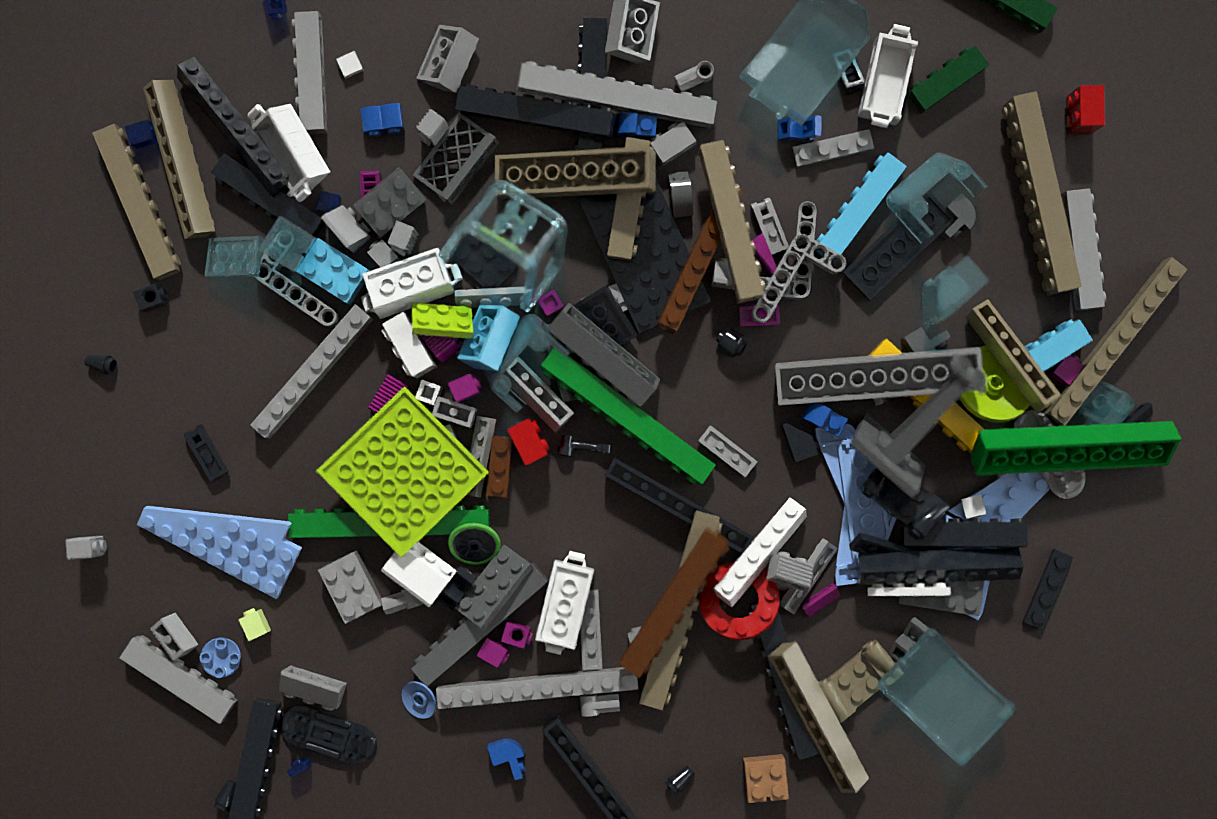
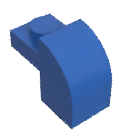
(635, 125)
(792, 131)
(824, 418)
(508, 750)

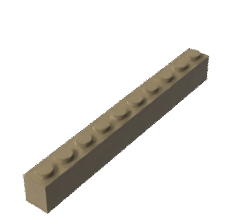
(1116, 340)
(661, 672)

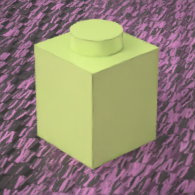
(254, 624)

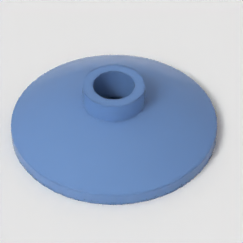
(419, 700)

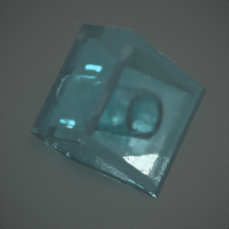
(1106, 405)

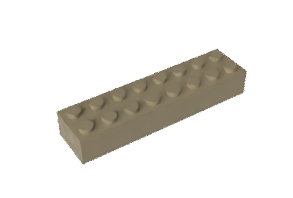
(579, 172)

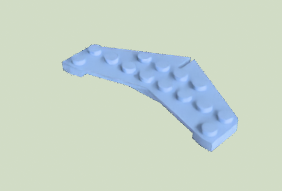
(1005, 499)
(860, 513)

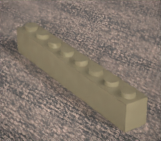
(179, 158)
(137, 202)
(731, 222)
(818, 717)

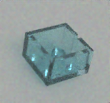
(287, 243)

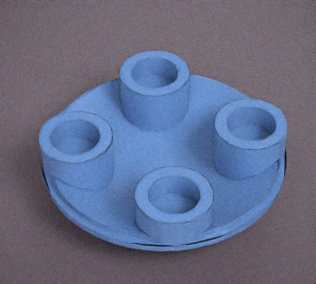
(220, 657)

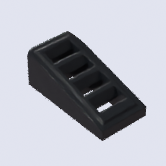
(855, 83)

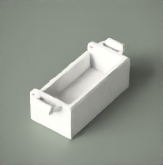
(888, 77)
(291, 147)
(408, 281)
(564, 604)

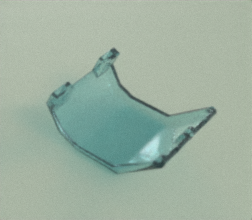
(946, 697)

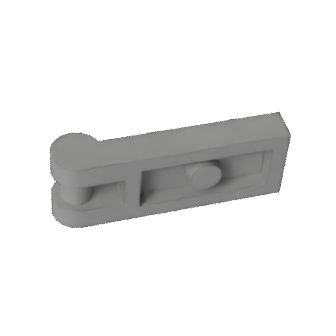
(770, 226)

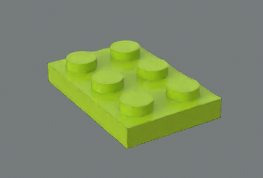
(442, 320)

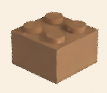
(765, 778)

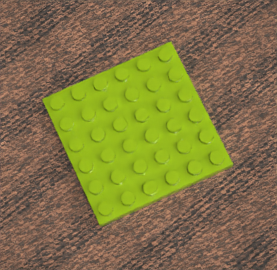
(402, 471)

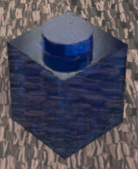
(141, 134)

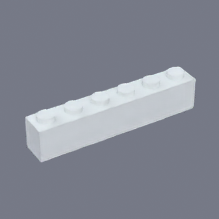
(759, 552)

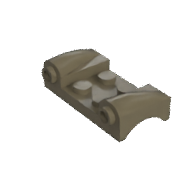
(856, 679)

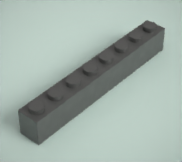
(468, 634)

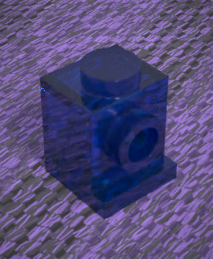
(275, 13)

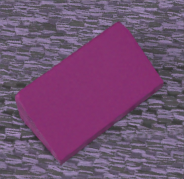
(820, 599)

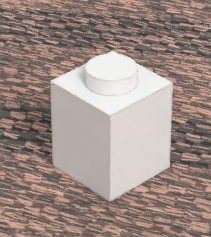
(428, 392)

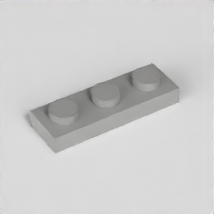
(727, 451)

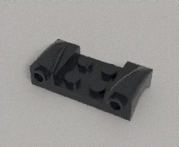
(916, 513)

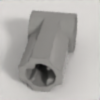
(693, 77)
(399, 601)
(594, 704)

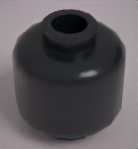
(731, 342)

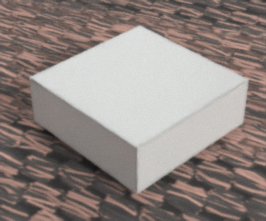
(349, 64)
(973, 506)

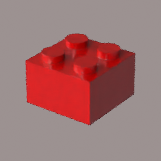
(1086, 109)
(528, 441)

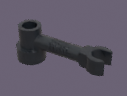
(568, 445)

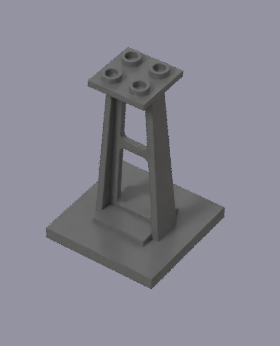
(893, 451)

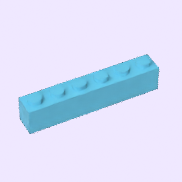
(862, 204)

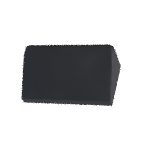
(1140, 414)

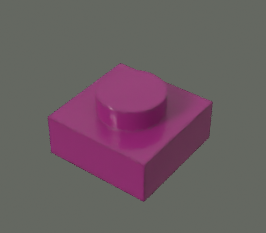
(550, 303)

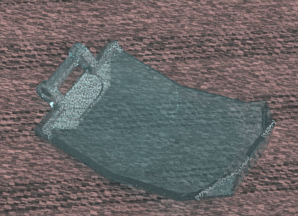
(807, 56)

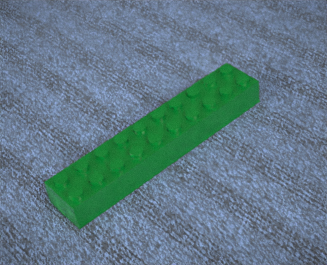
(1074, 448)

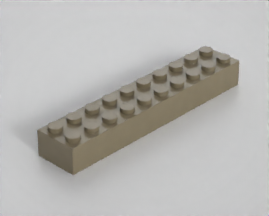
(1041, 194)

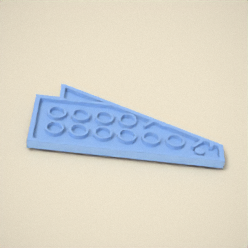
(238, 545)

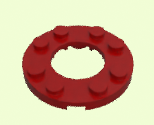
(745, 627)

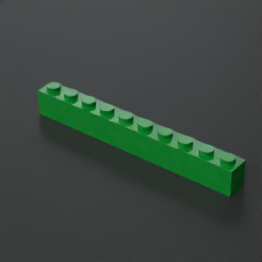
(627, 416)
(352, 524)

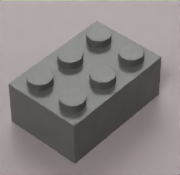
(389, 202)

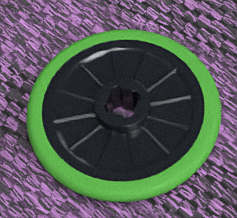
(474, 543)

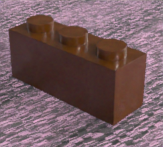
(500, 466)

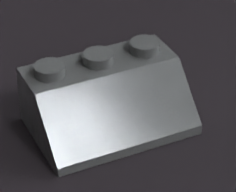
(447, 58)
(312, 687)

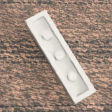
(918, 589)

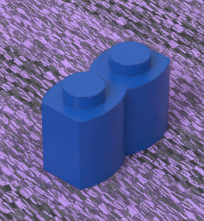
(382, 119)

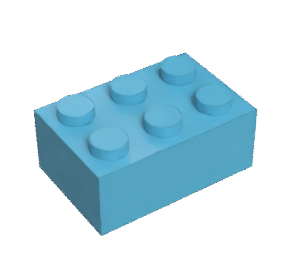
(333, 271)
(491, 337)
(1059, 343)

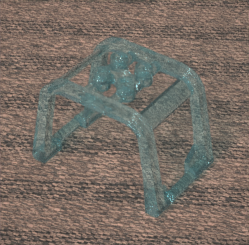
(509, 218)

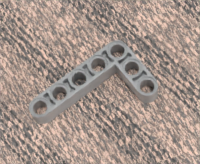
(788, 271)
(803, 280)
(290, 287)

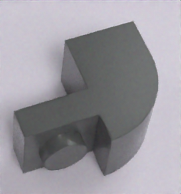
(681, 194)
(965, 216)
(918, 341)
(911, 635)

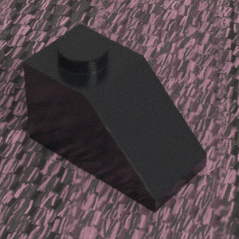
(799, 443)

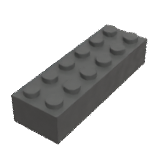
(604, 355)

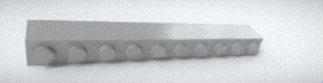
(616, 95)
(535, 687)

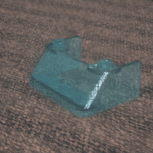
(907, 198)
(950, 291)
(530, 332)

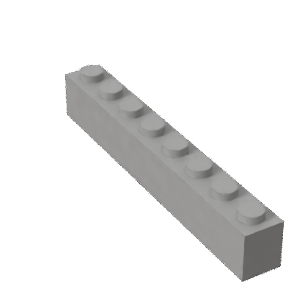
(311, 372)

